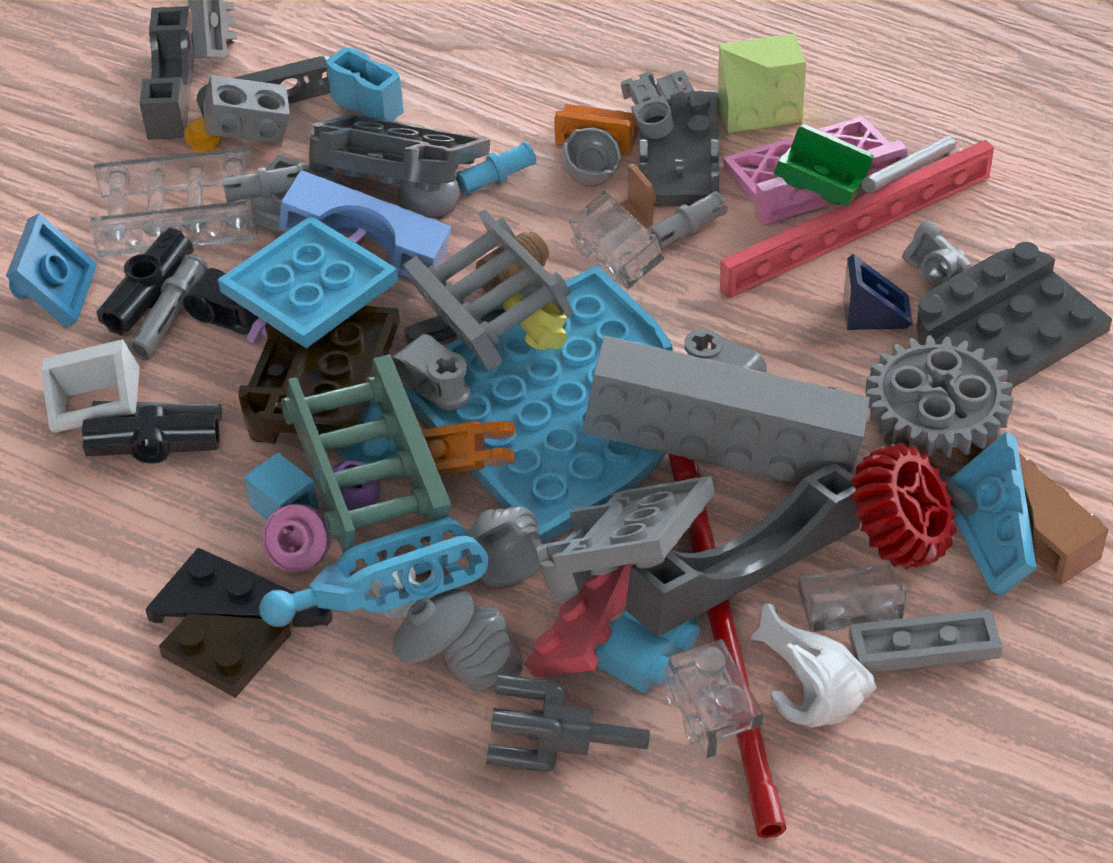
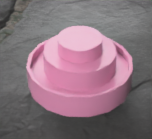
(296, 538)

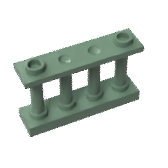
(396, 423)

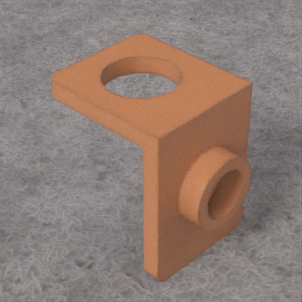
(640, 197)

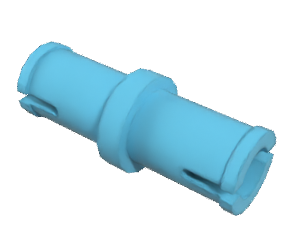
(496, 168)

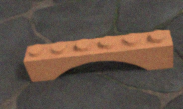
(1062, 531)

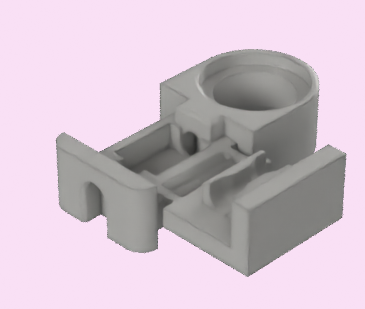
(654, 100)

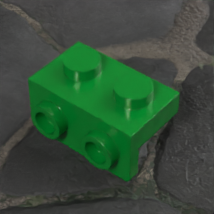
(824, 166)

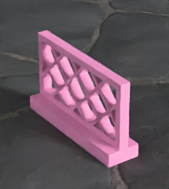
(779, 200)

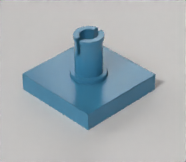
(50, 270)

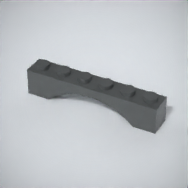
(692, 583)

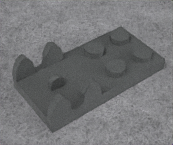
(686, 160)

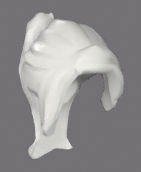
(829, 673)

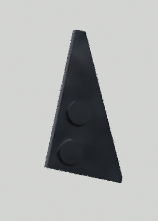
(222, 589)

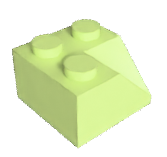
(761, 83)

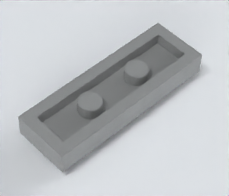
(926, 641)

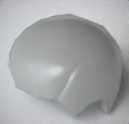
(591, 156)
(429, 202)

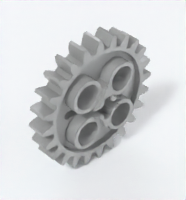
(939, 396)

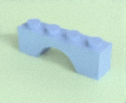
(346, 210)

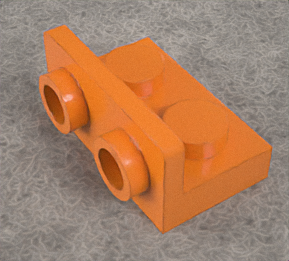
(615, 122)

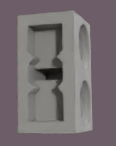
(246, 109)

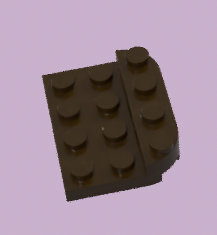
(330, 363)

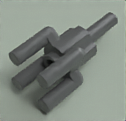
(556, 727)

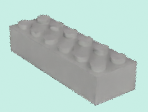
(722, 412)

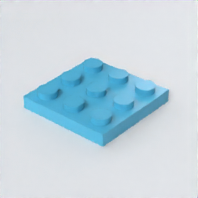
(308, 281)

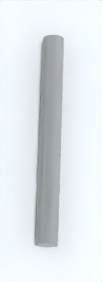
(908, 164)

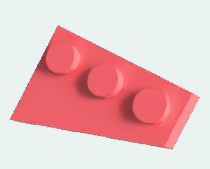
(581, 625)

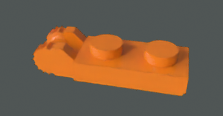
(462, 445)

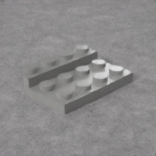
(628, 529)

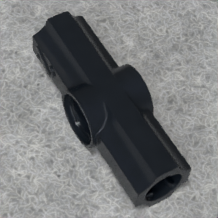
(143, 281)
(151, 434)

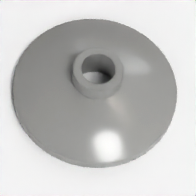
(433, 625)

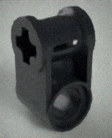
(211, 306)

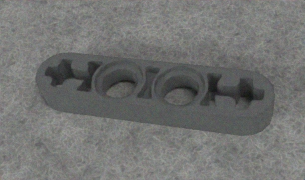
(298, 70)

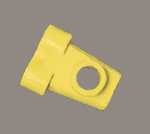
(543, 327)

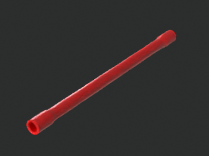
(762, 792)

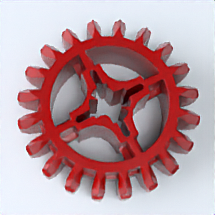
(903, 506)

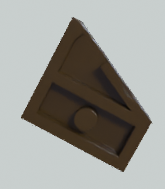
(223, 648)

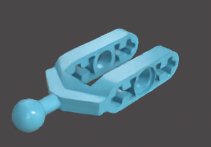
(345, 591)

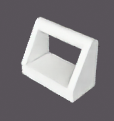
(89, 371)

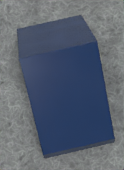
(873, 300)

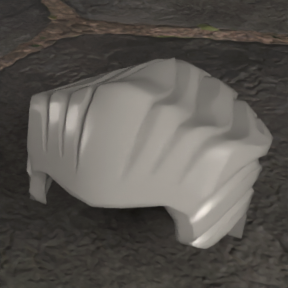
(510, 542)
(484, 650)

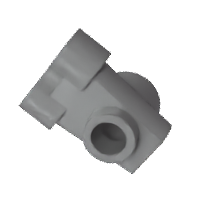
(934, 254)

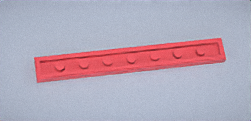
(860, 218)

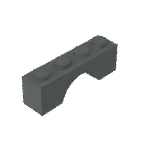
(167, 93)

